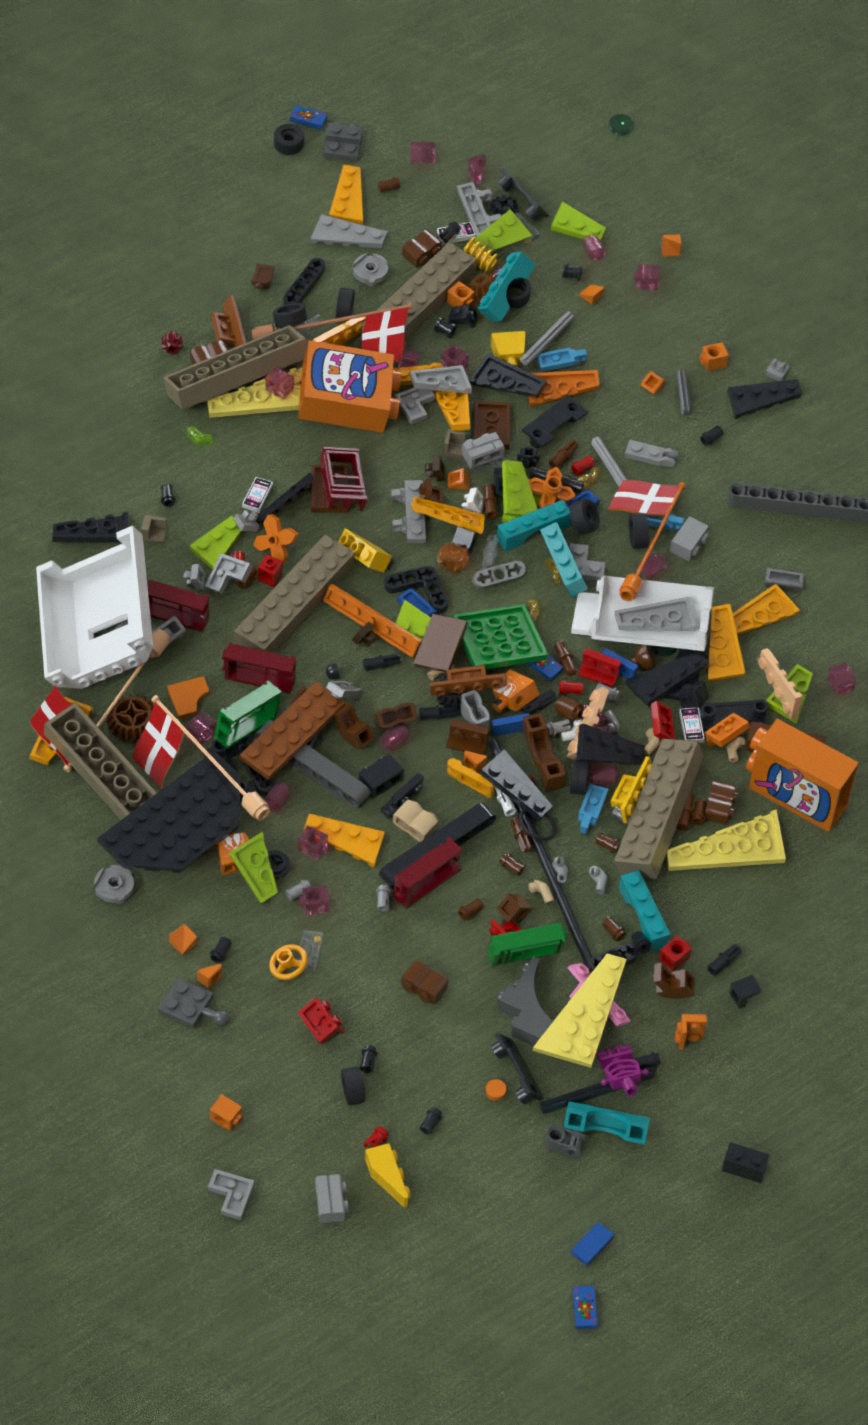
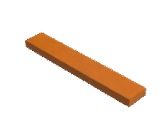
(382, 627)

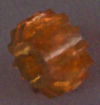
(481, 284)
(453, 557)

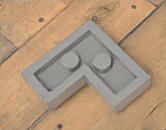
(412, 401)
(227, 568)
(589, 569)
(235, 1188)

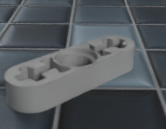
(484, 573)

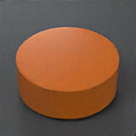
(495, 1090)

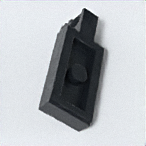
(412, 787)

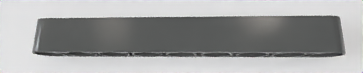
(798, 502)

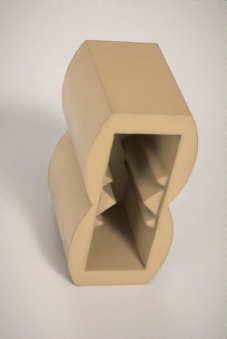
(415, 820)

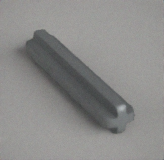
(683, 392)

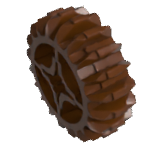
(120, 717)

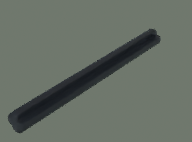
(584, 1094)

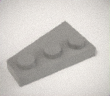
(442, 379)

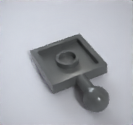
(188, 1003)

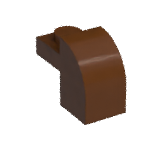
(353, 730)
(673, 984)

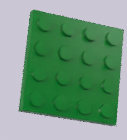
(502, 637)

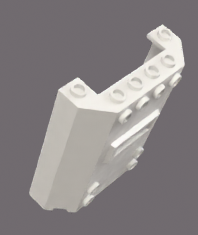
(90, 599)

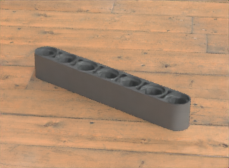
(327, 774)

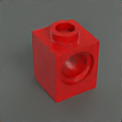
(270, 571)
(672, 960)

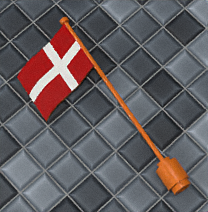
(652, 500)

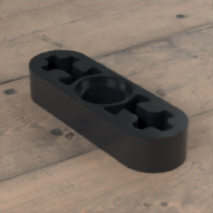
(618, 951)

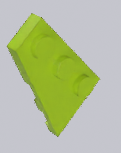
(576, 224)
(503, 232)
(413, 620)
(801, 678)

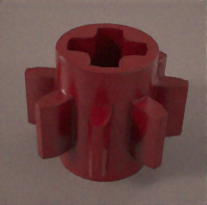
(172, 342)

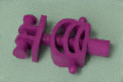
(620, 1069)

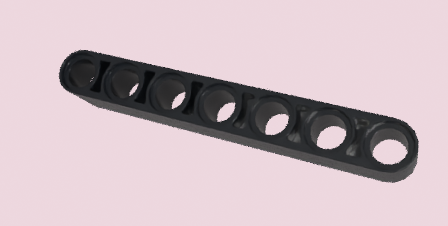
(459, 830)

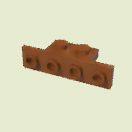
(228, 324)
(467, 680)

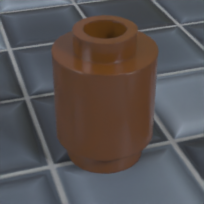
(569, 709)

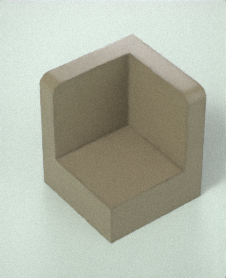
(453, 444)
(154, 529)

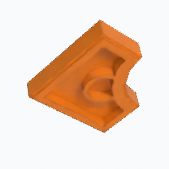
(186, 696)

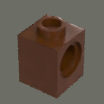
(514, 908)

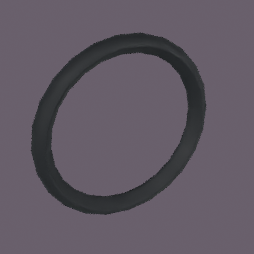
(533, 835)

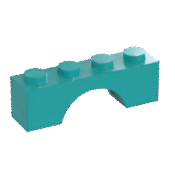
(495, 303)
(516, 531)
(563, 559)
(651, 922)
(626, 1125)

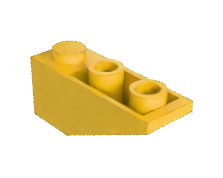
(365, 551)
(384, 1170)

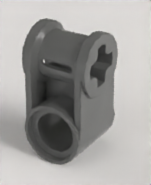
(566, 1141)

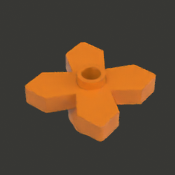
(551, 488)
(276, 538)

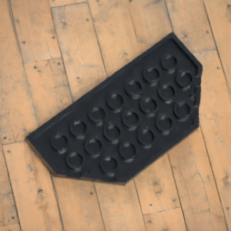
(178, 821)

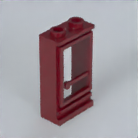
(342, 492)
(194, 619)
(282, 679)
(427, 873)

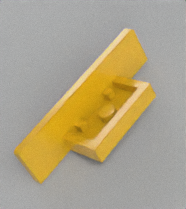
(630, 790)

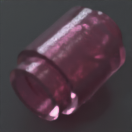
(593, 247)
(394, 737)
(603, 776)
(277, 797)

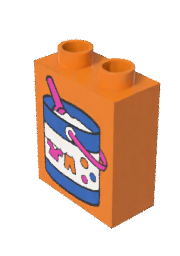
(348, 387)
(801, 774)

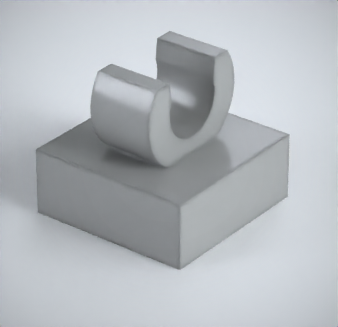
(777, 370)
(247, 521)
(195, 577)

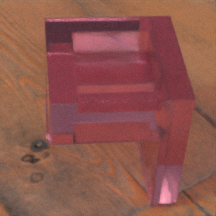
(422, 152)
(409, 357)

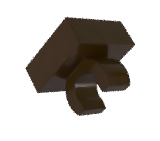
(436, 469)
(365, 635)

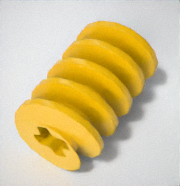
(483, 258)

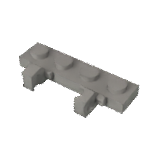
(473, 205)
(413, 523)

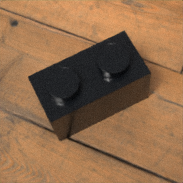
(382, 775)
(745, 1162)

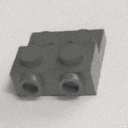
(343, 141)

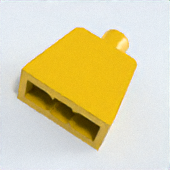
(508, 346)

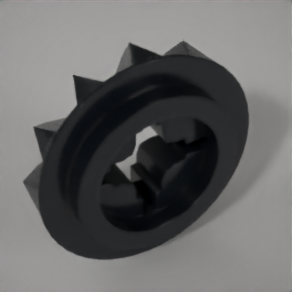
(495, 205)
(282, 862)

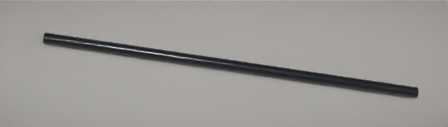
(551, 876)

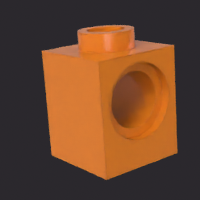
(460, 295)
(714, 356)
(226, 1113)

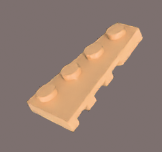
(782, 688)
(590, 716)

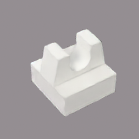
(474, 501)

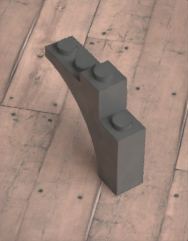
(521, 1003)

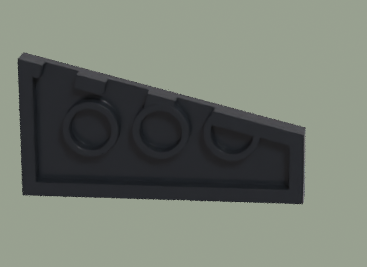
(756, 396)
(600, 746)

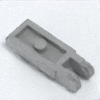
(651, 454)
(344, 689)

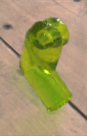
(195, 435)

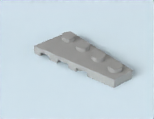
(336, 230)
(665, 616)

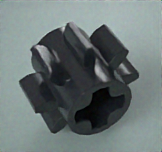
(528, 457)

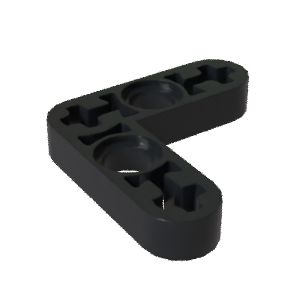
(425, 582)

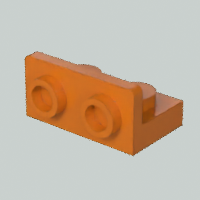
(726, 730)
(690, 1028)

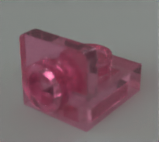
(475, 167)
(652, 565)

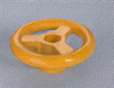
(287, 960)

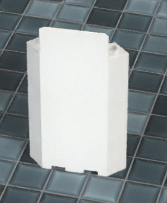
(596, 613)

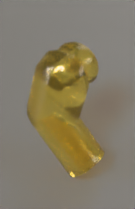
(590, 479)
(551, 566)
(535, 607)

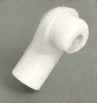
(570, 735)

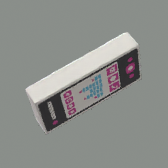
(466, 233)
(257, 494)
(691, 725)

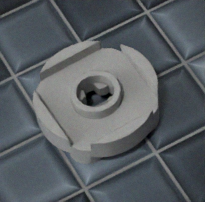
(370, 277)
(110, 875)

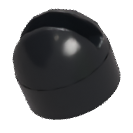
(332, 671)

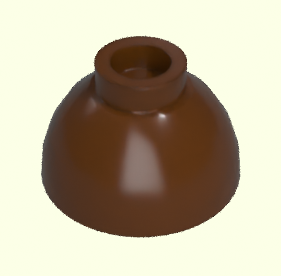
(644, 658)

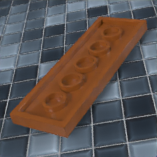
(291, 731)

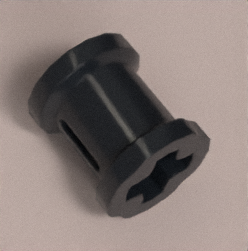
(572, 271)
(445, 327)

